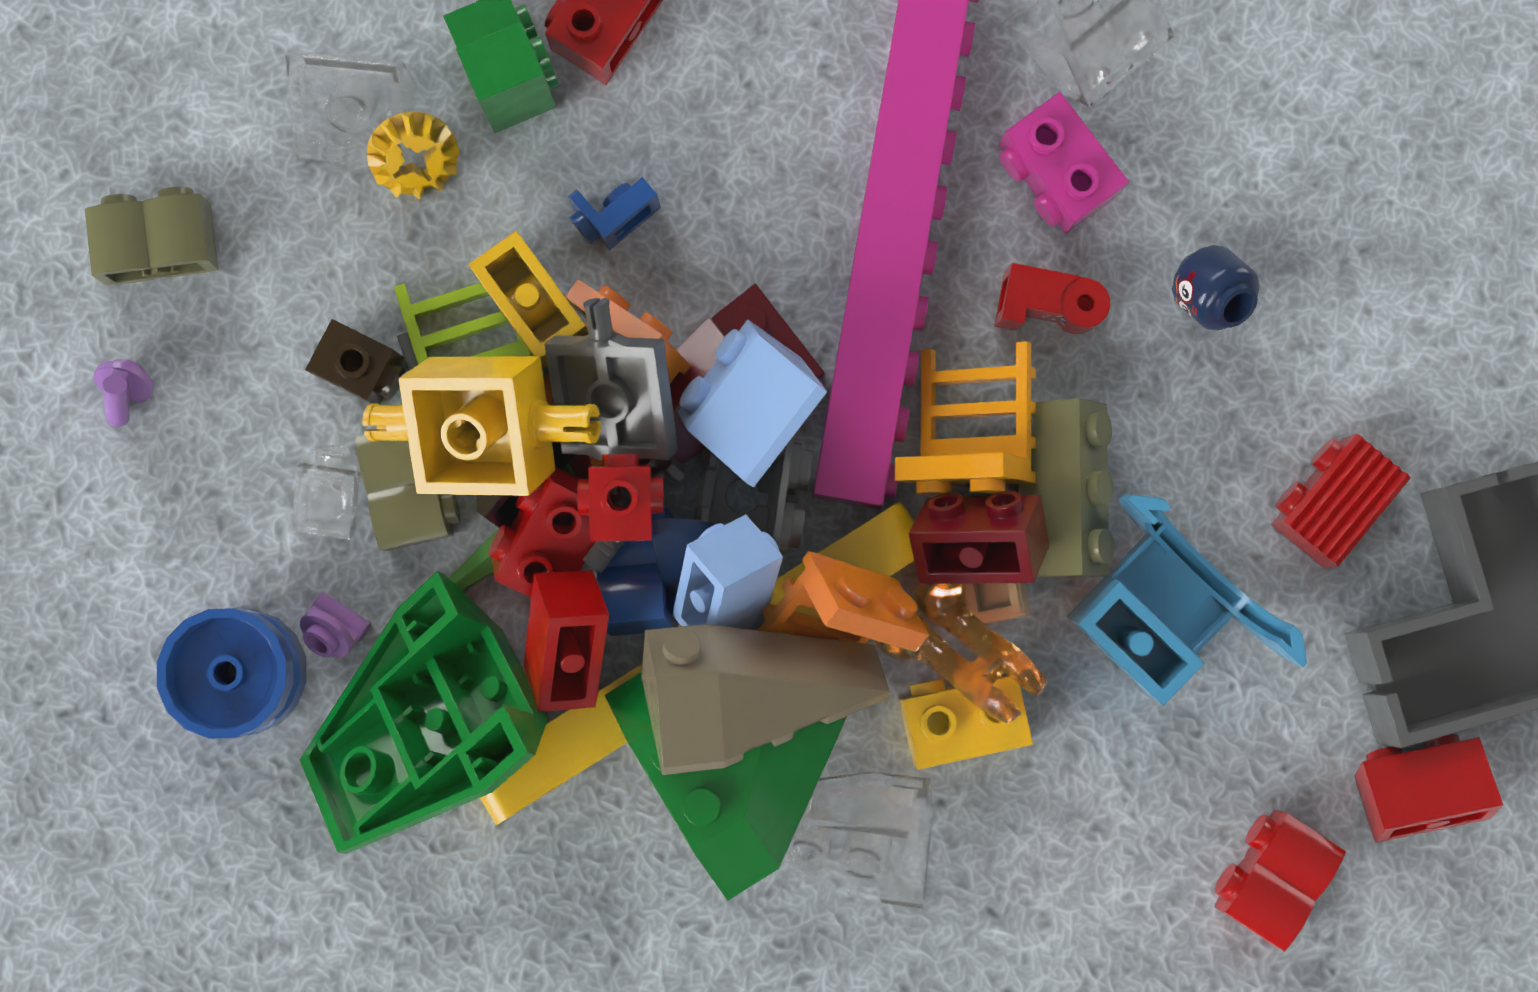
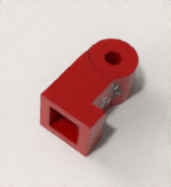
(1052, 296)

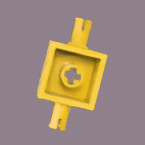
(479, 425)

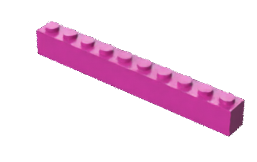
(893, 252)

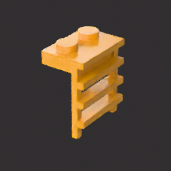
(975, 462)

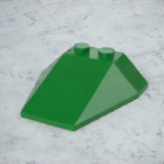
(423, 721)

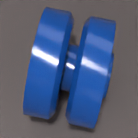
(196, 678)

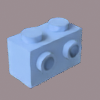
(728, 576)

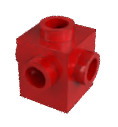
(614, 521)

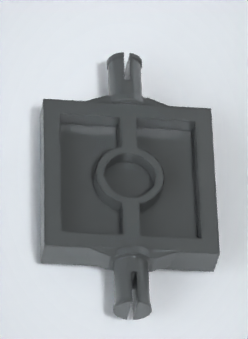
(625, 382)

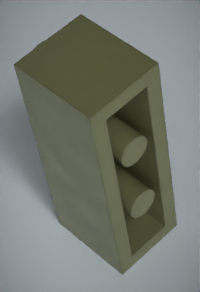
(1073, 486)

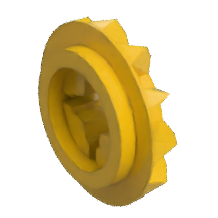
(416, 132)

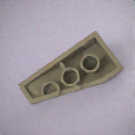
(738, 688)

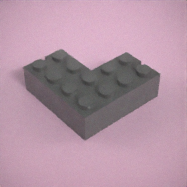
(1481, 652)

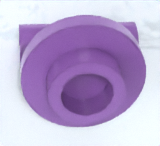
(121, 383)
(332, 627)

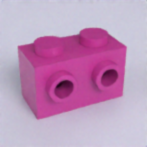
(1061, 164)

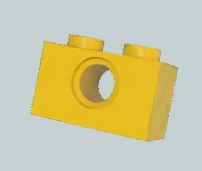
(526, 294)

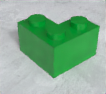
(502, 63)

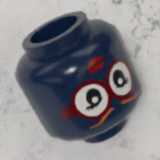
(1216, 288)

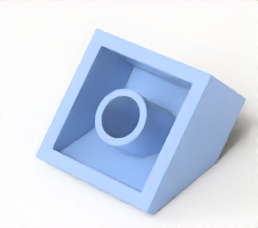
(750, 401)

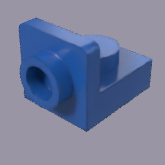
(623, 212)

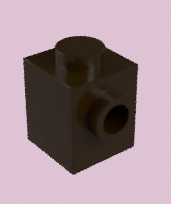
(356, 363)

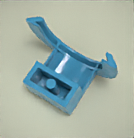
(1168, 605)

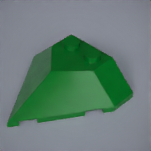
(737, 814)

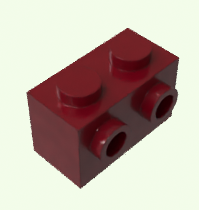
(979, 539)

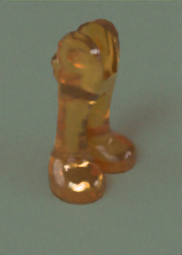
(973, 679)

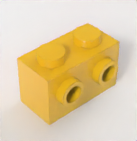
(949, 728)

